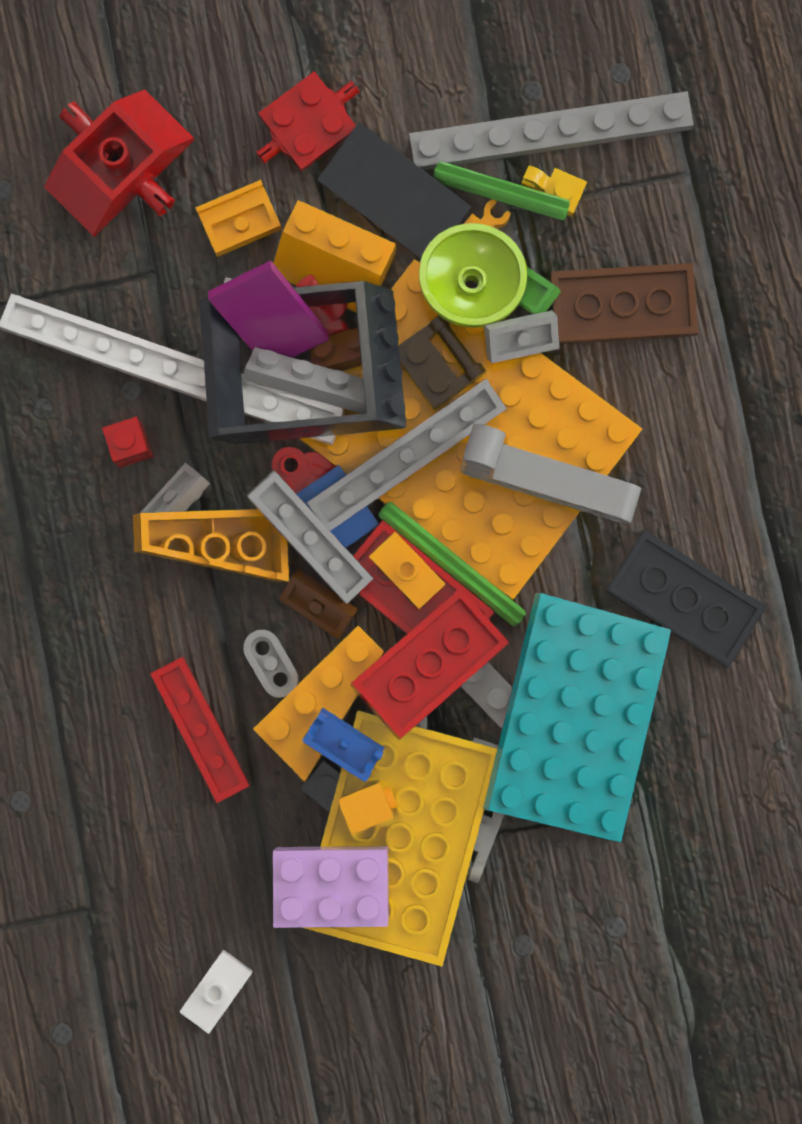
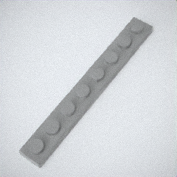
(552, 131)

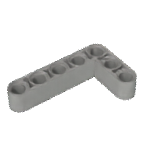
(547, 478)

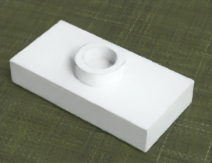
(216, 991)

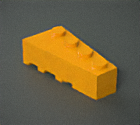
(215, 539)
(323, 687)

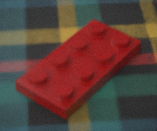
(387, 596)
(429, 664)

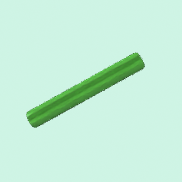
(501, 190)

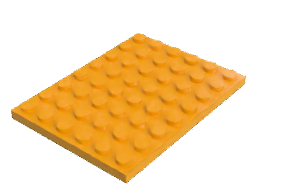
(547, 414)

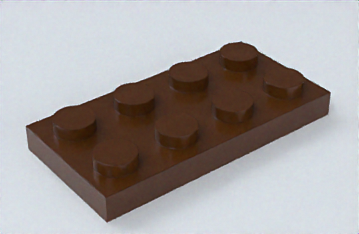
(625, 303)

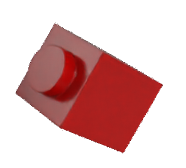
(127, 442)

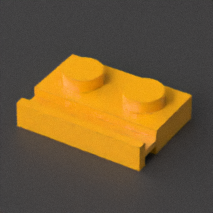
(238, 218)

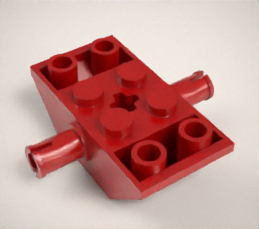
(131, 129)

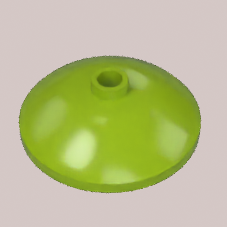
(476, 255)

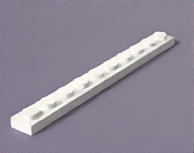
(150, 361)

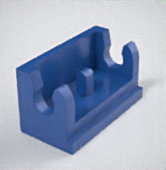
(343, 744)

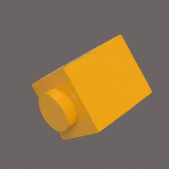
(368, 807)

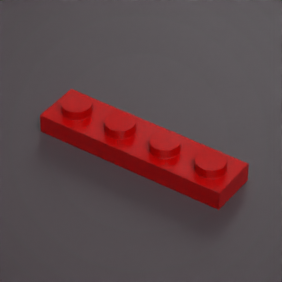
(200, 729)

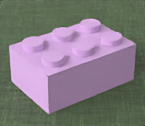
(330, 886)

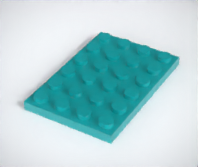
(577, 718)

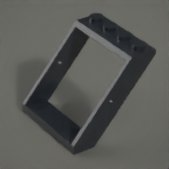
(379, 368)

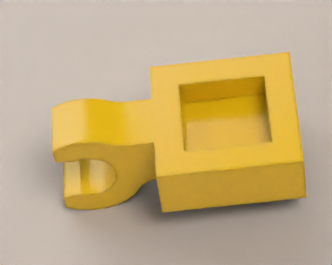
(559, 184)

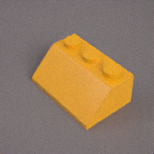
(331, 250)

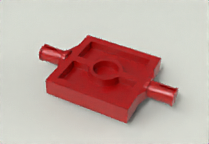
(307, 121)

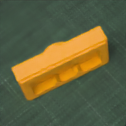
(407, 570)

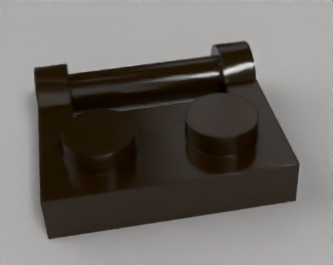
(430, 370)

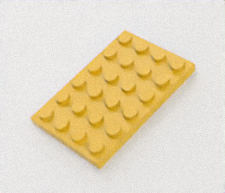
(429, 841)

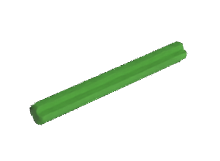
(452, 564)

